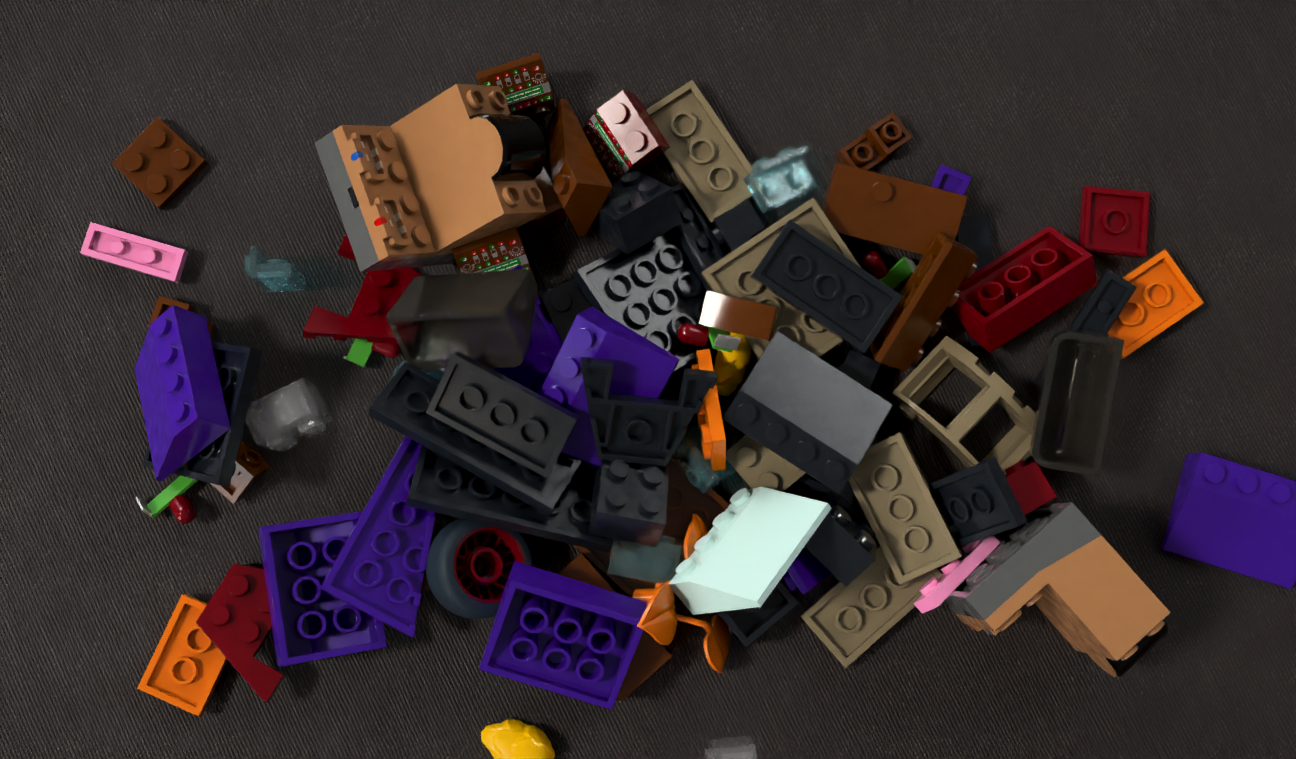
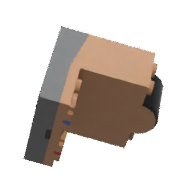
(434, 178)
(1075, 583)

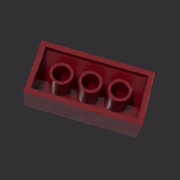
(1023, 287)

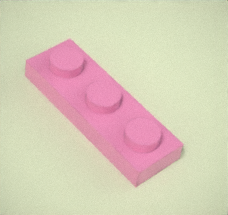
(134, 252)
(954, 573)

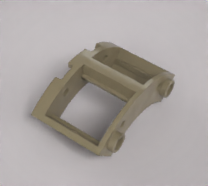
(932, 371)

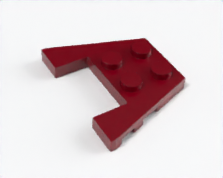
(369, 312)
(239, 624)

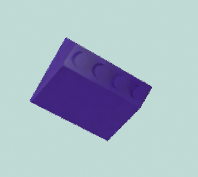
(638, 371)
(179, 390)
(1234, 519)
(303, 617)
(563, 635)

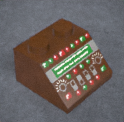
(523, 84)
(493, 253)

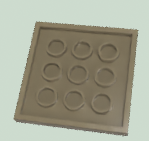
(733, 273)

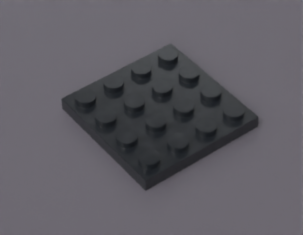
(649, 292)
(237, 373)

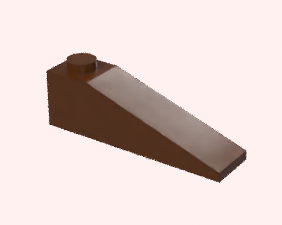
(575, 169)

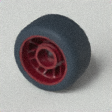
(452, 570)

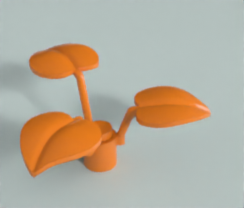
(661, 620)

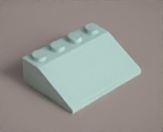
(747, 550)

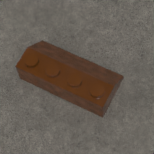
(924, 299)

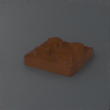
(159, 163)

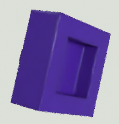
(950, 180)

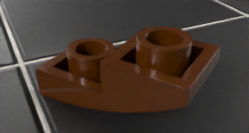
(875, 144)
(738, 315)

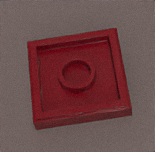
(1114, 221)

